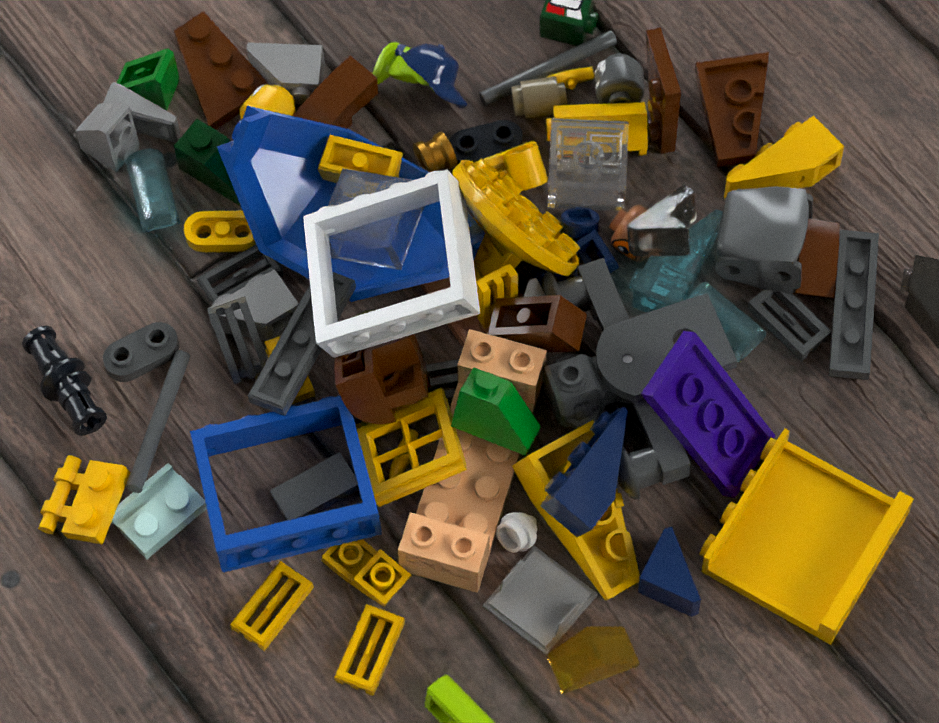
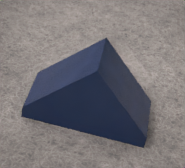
(668, 576)

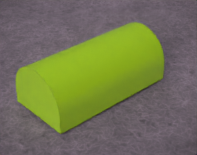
(452, 704)

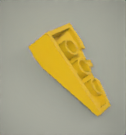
(606, 550)

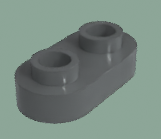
(142, 353)

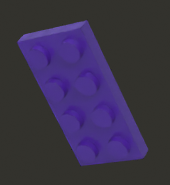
(707, 413)

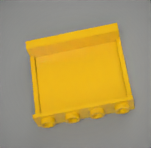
(803, 538)

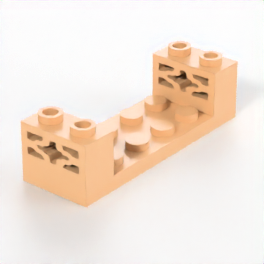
(460, 515)

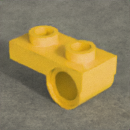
(521, 164)

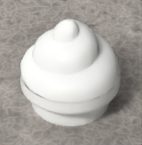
(517, 531)

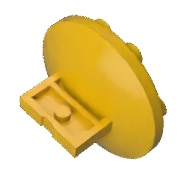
(512, 224)

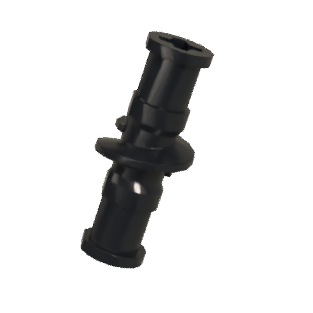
(64, 380)

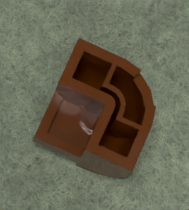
(382, 379)

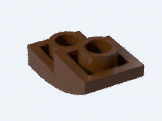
(819, 259)

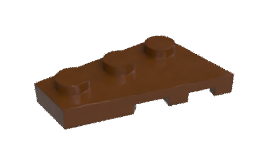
(217, 69)

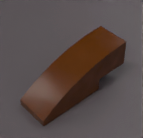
(340, 95)

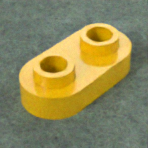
(223, 227)

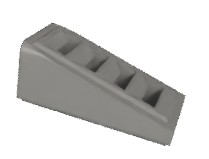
(147, 116)

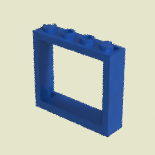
(293, 535)

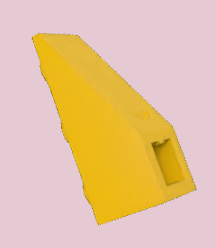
(795, 161)

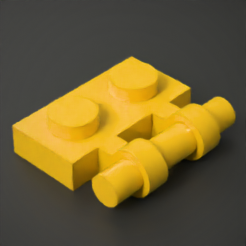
(94, 502)

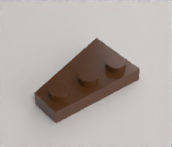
(663, 93)
(733, 104)

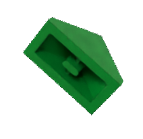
(152, 77)

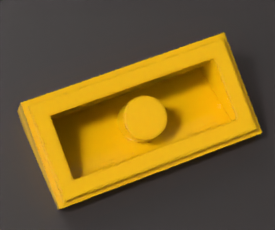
(358, 156)

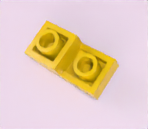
(367, 569)

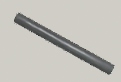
(550, 66)
(158, 422)

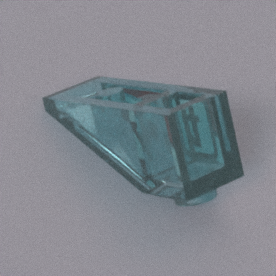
(671, 278)

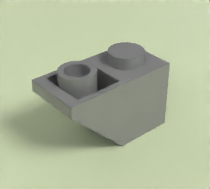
(109, 134)
(269, 304)

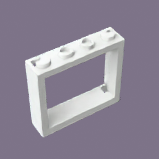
(408, 316)

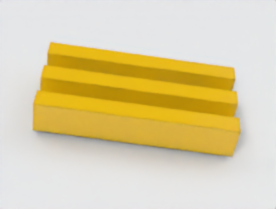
(501, 288)
(252, 633)
(356, 681)

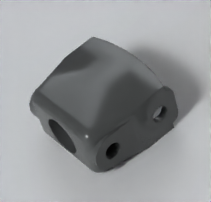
(764, 236)

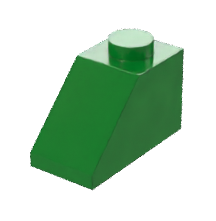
(495, 412)

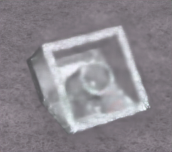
(588, 164)

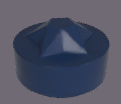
(579, 222)

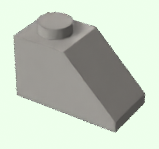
(290, 66)

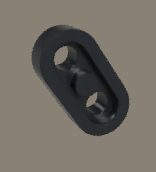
(486, 140)

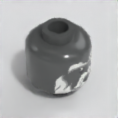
(619, 80)

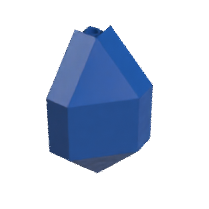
(279, 182)

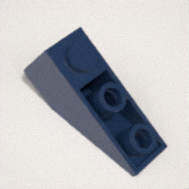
(590, 482)

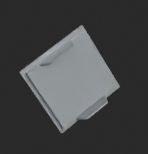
(540, 600)

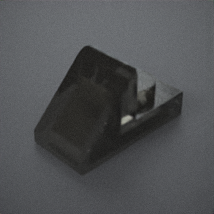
(664, 226)

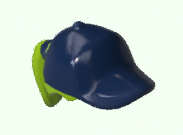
(421, 65)

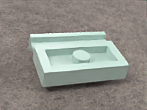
(158, 511)

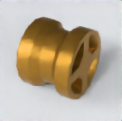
(435, 153)

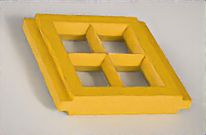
(419, 476)

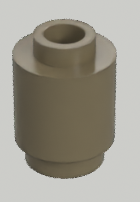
(537, 97)

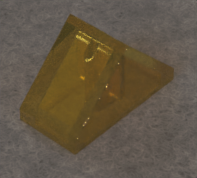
(592, 656)

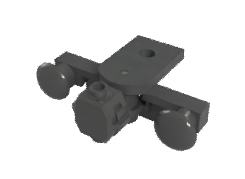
(624, 365)

